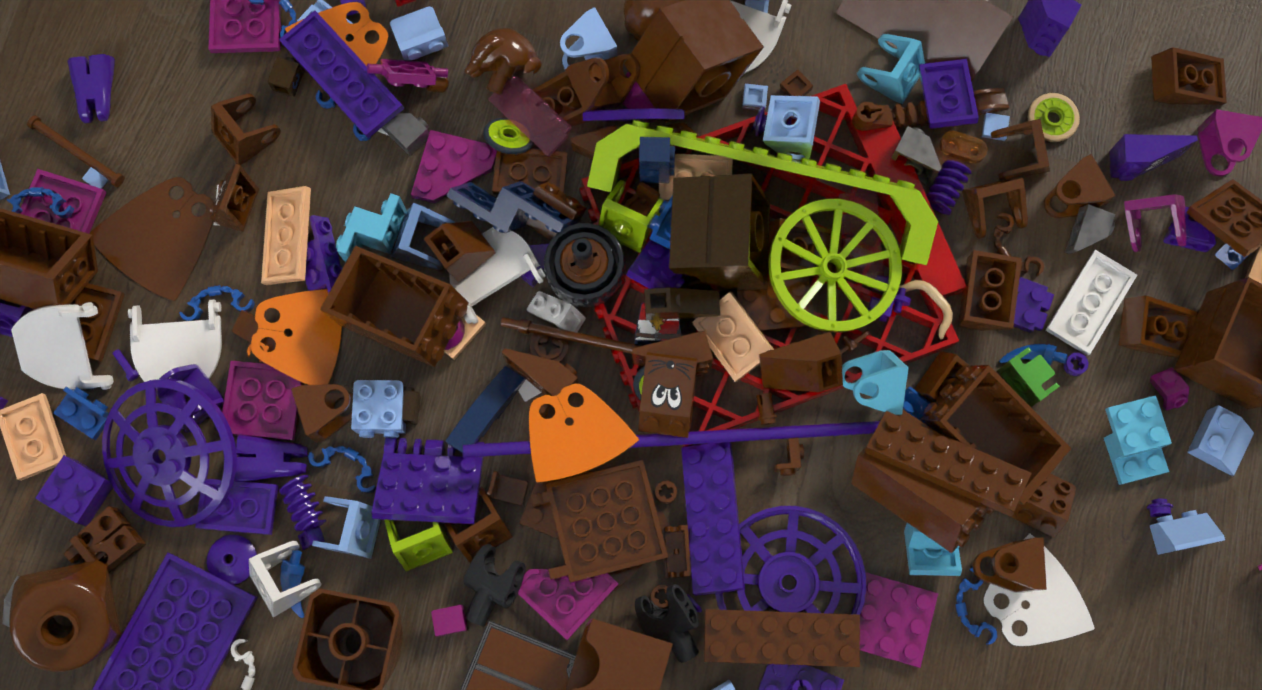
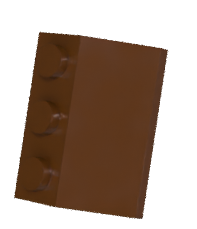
(990, 291)

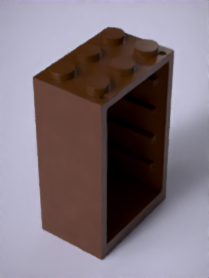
(43, 261)
(393, 304)
(995, 420)
(921, 503)

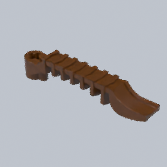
(882, 116)

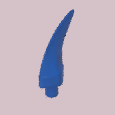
(1047, 351)
(291, 576)

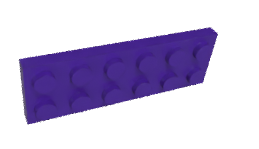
(341, 74)
(712, 518)

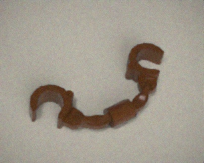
(998, 233)

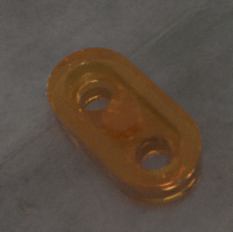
(963, 145)

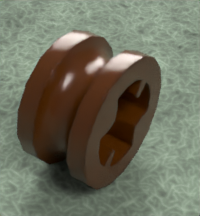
(662, 499)
(655, 600)

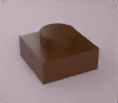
(796, 84)

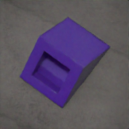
(308, 536)

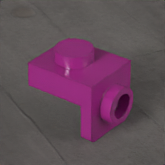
(1171, 388)

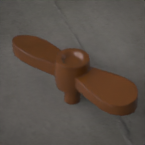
(852, 344)

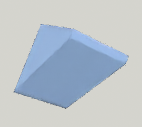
(94, 178)

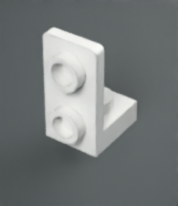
(556, 311)

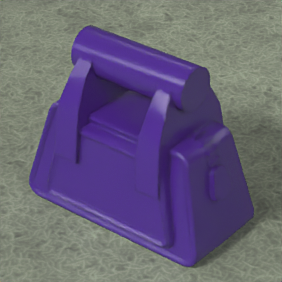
(1197, 236)

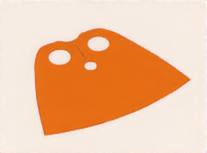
(337, 21)
(315, 339)
(588, 443)

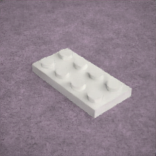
(1091, 302)

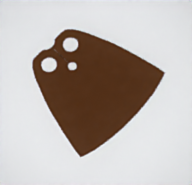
(152, 244)

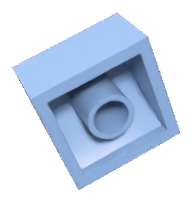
(1221, 439)
(1184, 532)

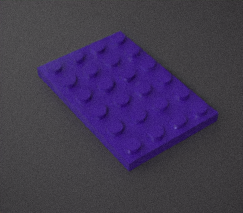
(178, 631)

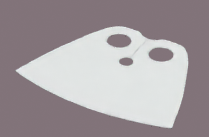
(1052, 612)

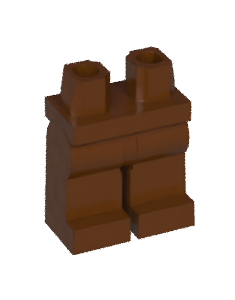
(106, 540)

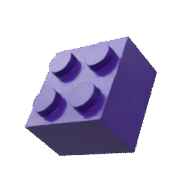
(75, 490)

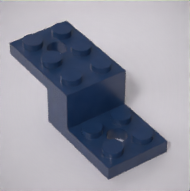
(511, 207)

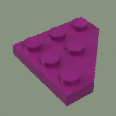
(450, 163)
(565, 603)

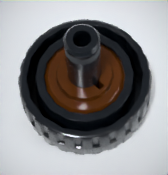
(584, 265)

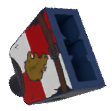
(655, 330)

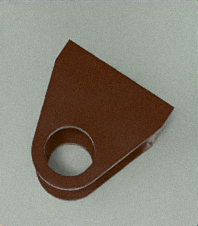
(602, 82)
(1031, 127)
(237, 143)
(1080, 187)
(1015, 194)
(318, 409)
(486, 531)
(1017, 566)

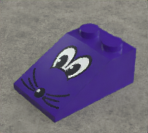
(1142, 153)

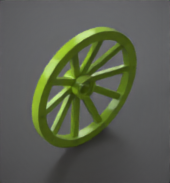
(872, 221)

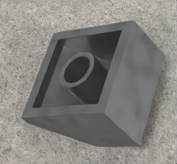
(919, 154)

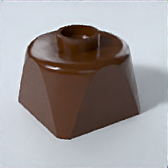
(74, 591)
(322, 647)

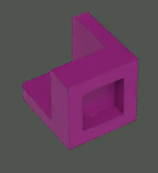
(449, 620)

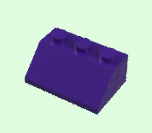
(1047, 23)

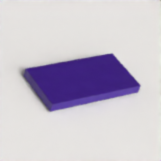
(633, 114)

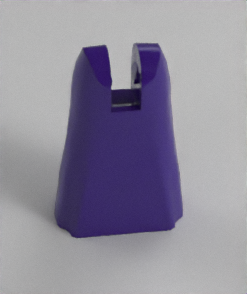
(92, 85)
(267, 458)

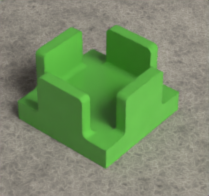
(1028, 378)

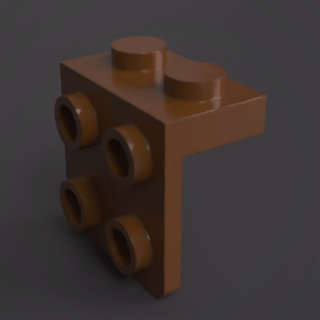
(564, 204)
(1048, 506)

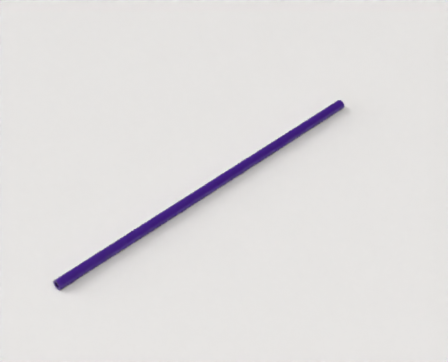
(698, 437)

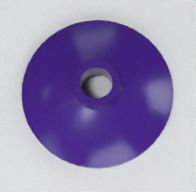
(238, 569)

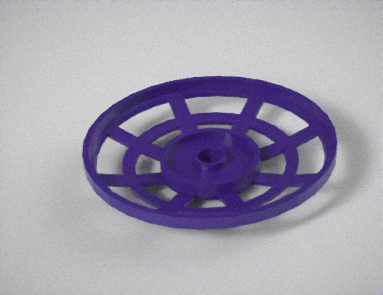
(176, 451)
(797, 566)

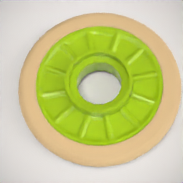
(1063, 107)

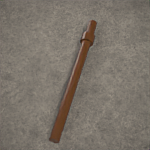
(526, 327)

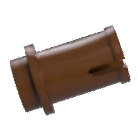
(766, 409)

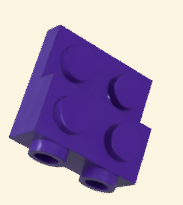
(653, 269)

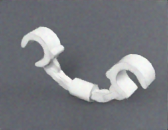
(248, 658)

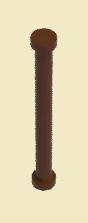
(35, 123)

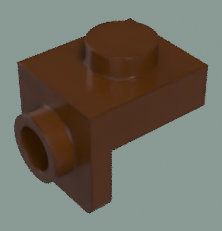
(643, 199)
(795, 453)

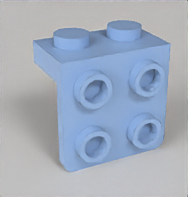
(418, 33)
(378, 408)

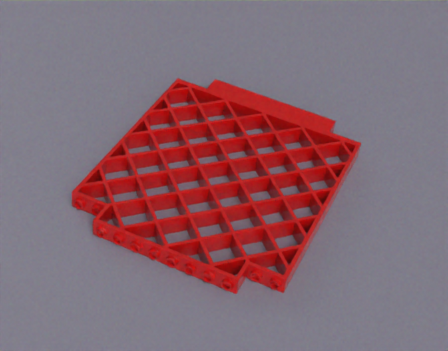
(876, 152)

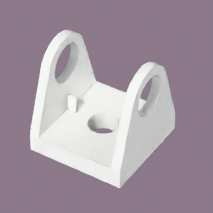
(258, 571)

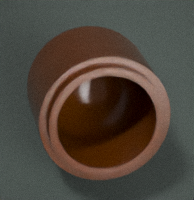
(440, 86)

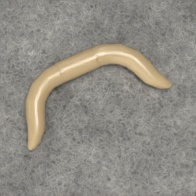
(937, 298)

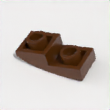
(247, 327)

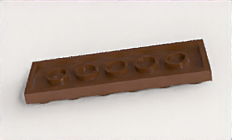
(948, 463)
(782, 638)

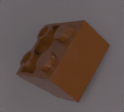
(459, 247)

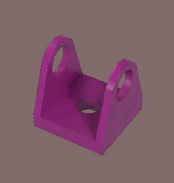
(1226, 135)
(1133, 215)

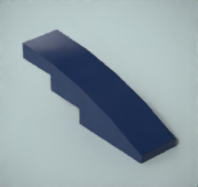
(486, 409)

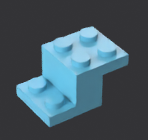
(372, 229)
(1137, 440)
(928, 557)

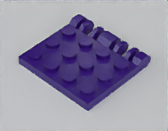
(428, 484)

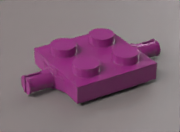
(407, 72)

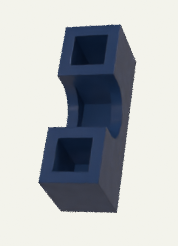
(656, 159)

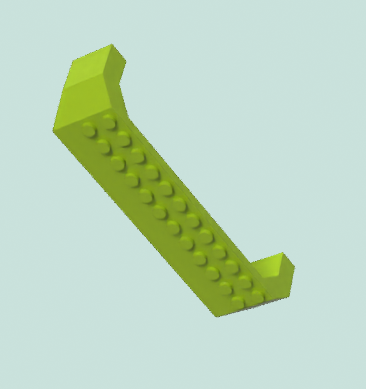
(919, 218)

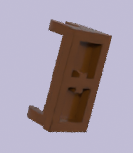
(678, 551)

